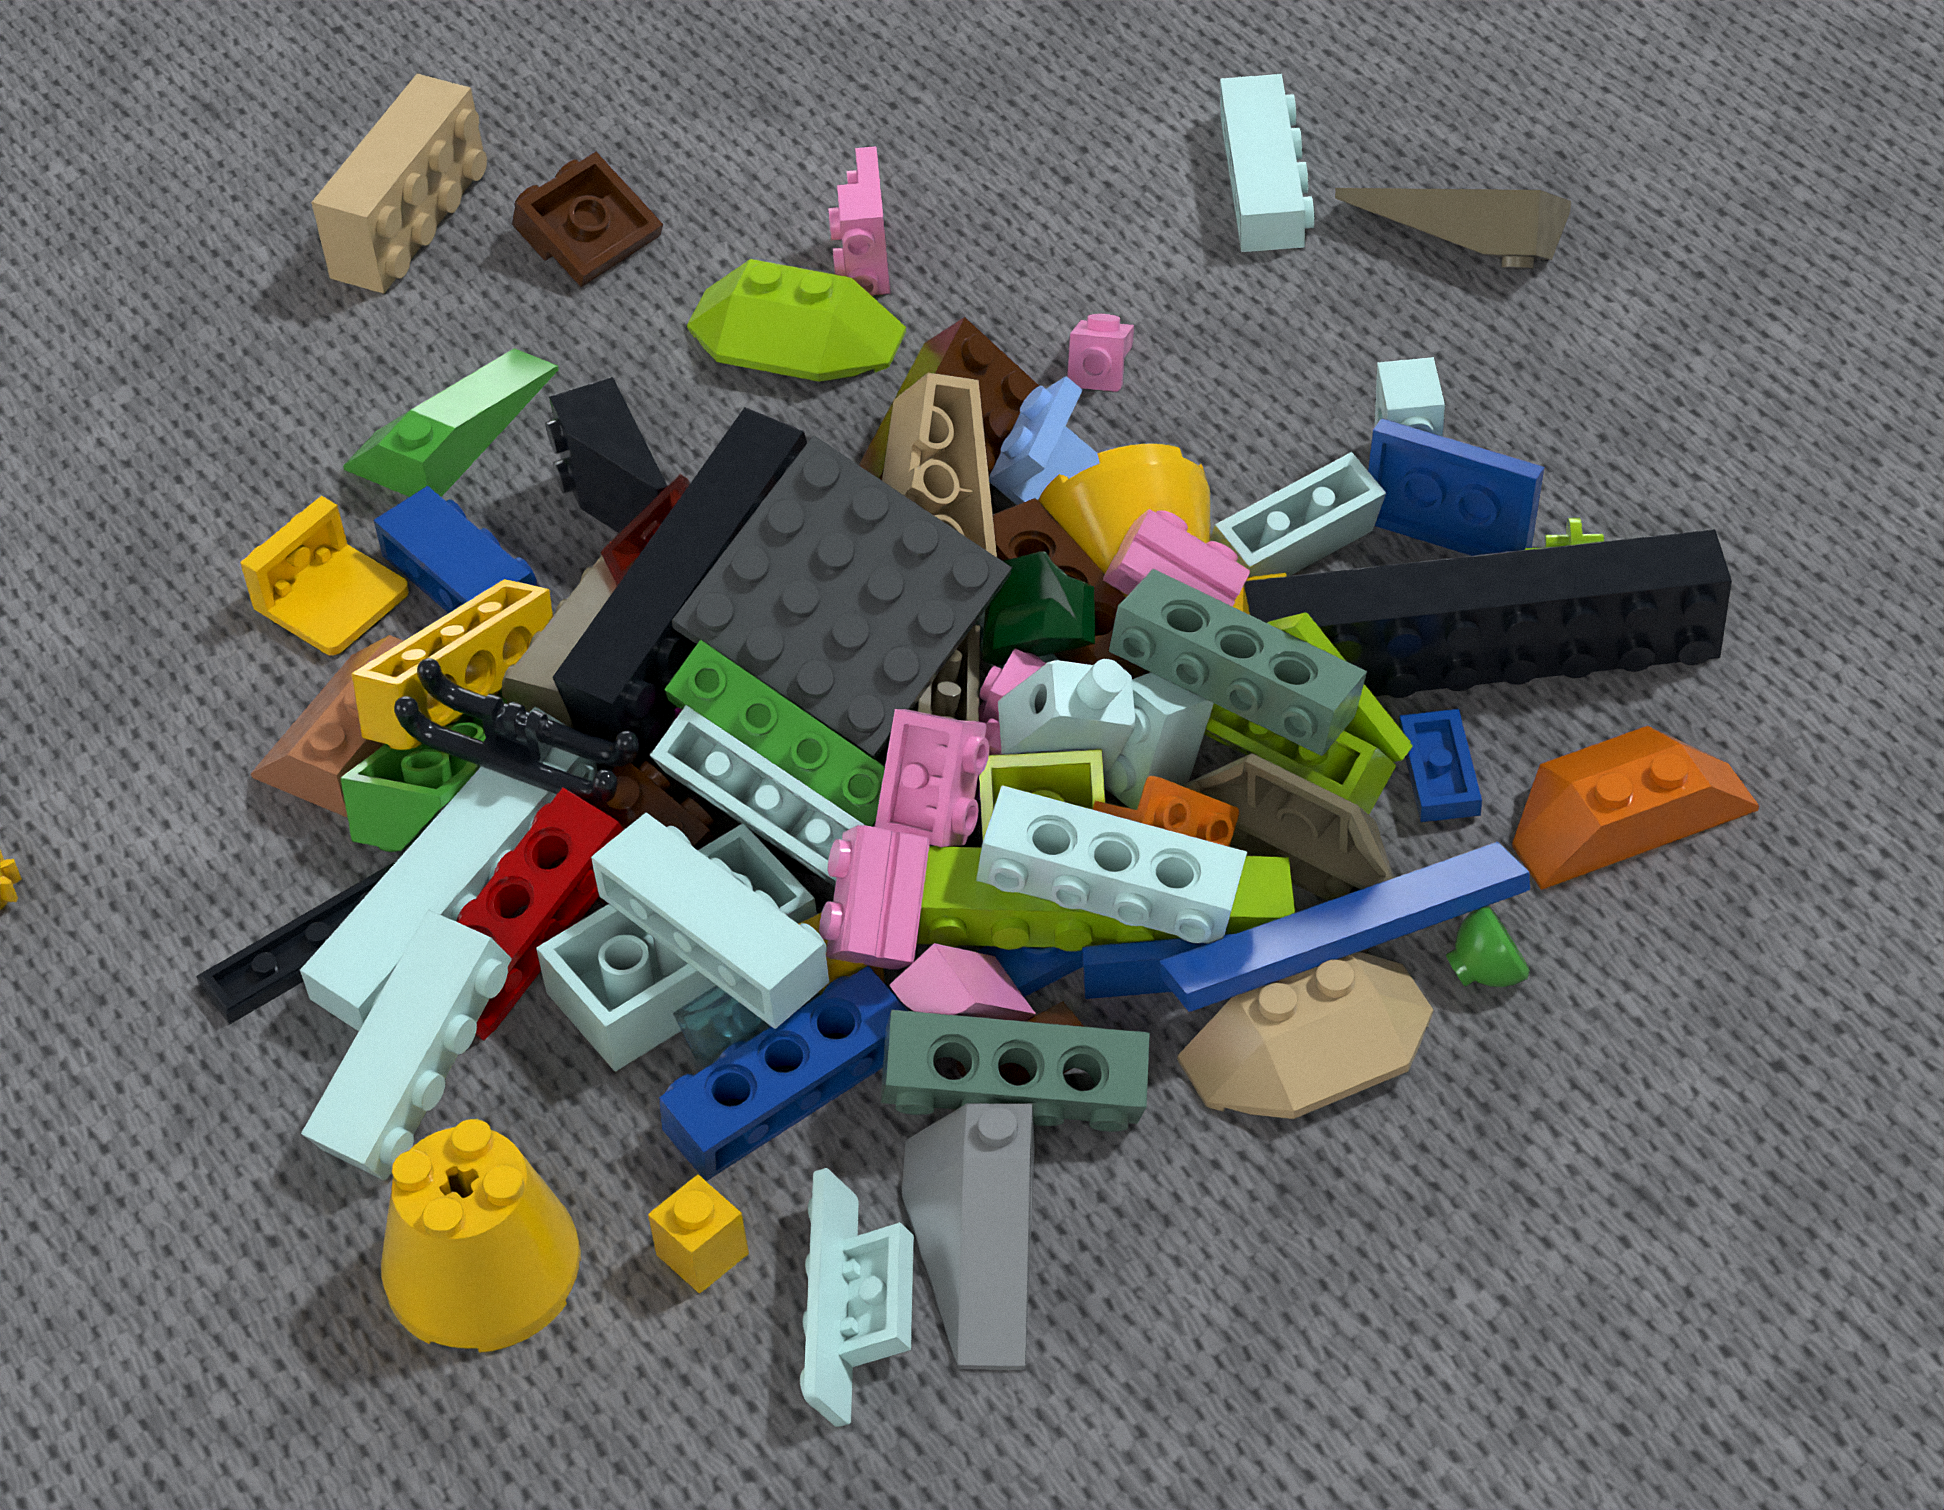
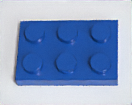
(1453, 491)

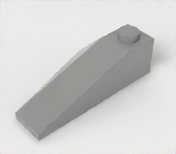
(973, 1223)

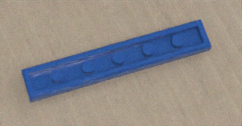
(1343, 926)

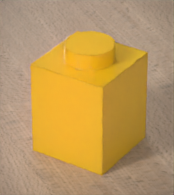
(698, 1233)

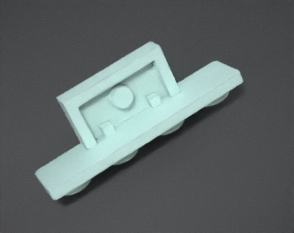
(855, 1296)

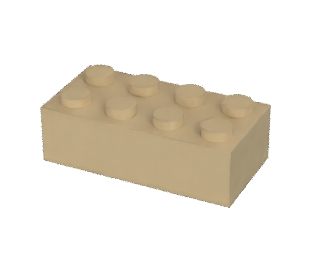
(400, 183)

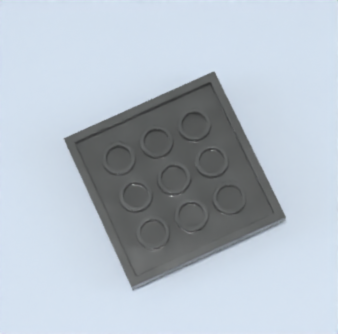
(843, 596)

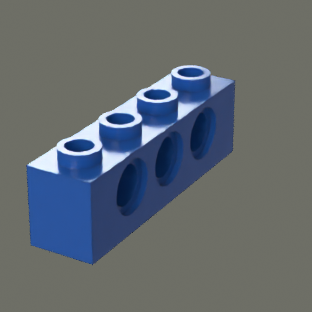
(721, 1135)

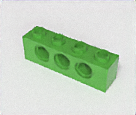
(778, 731)

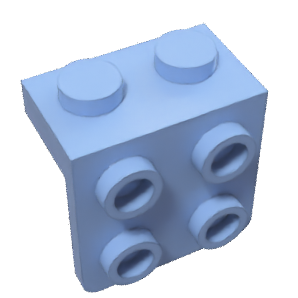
(1042, 444)

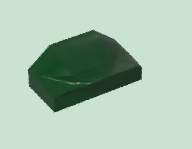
(1038, 611)

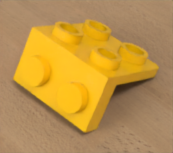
(318, 582)

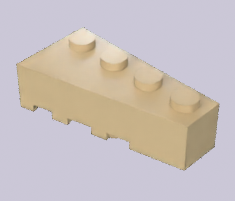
(941, 454)

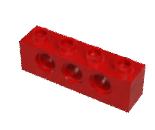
(553, 896)

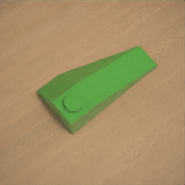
(451, 429)
(402, 791)

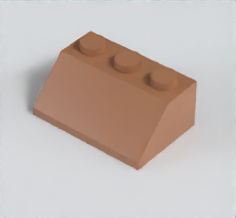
(324, 740)

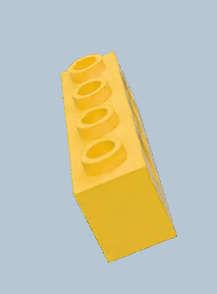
(469, 644)

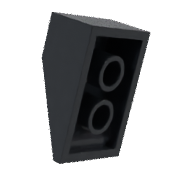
(602, 454)

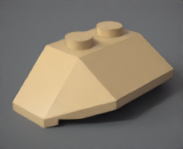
(1309, 1038)

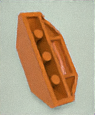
(1622, 802)

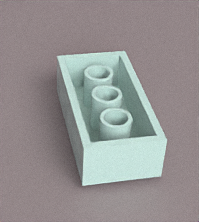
(627, 984)

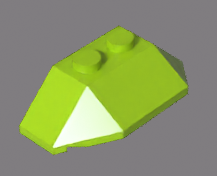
(795, 323)

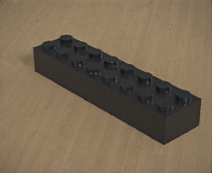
(1516, 612)

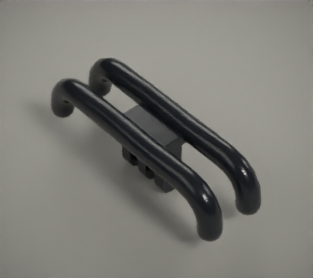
(514, 739)

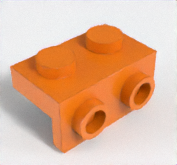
(1180, 811)

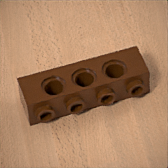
(1032, 529)

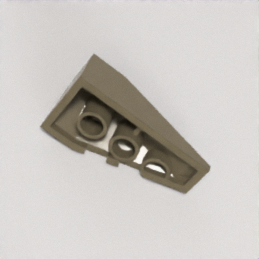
(1494, 222)

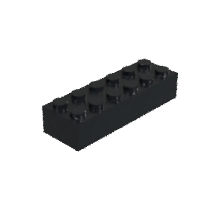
(630, 649)

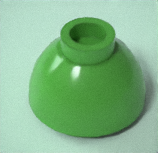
(1486, 952)

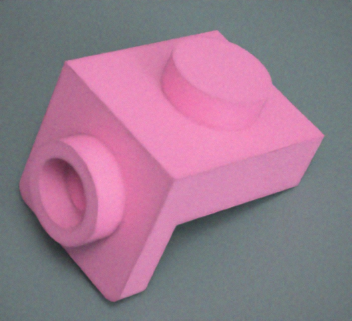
(1099, 352)

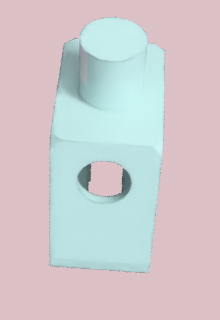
(1069, 709)

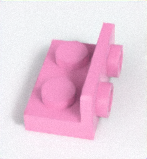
(932, 777)

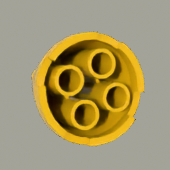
(1108, 497)
(475, 1242)

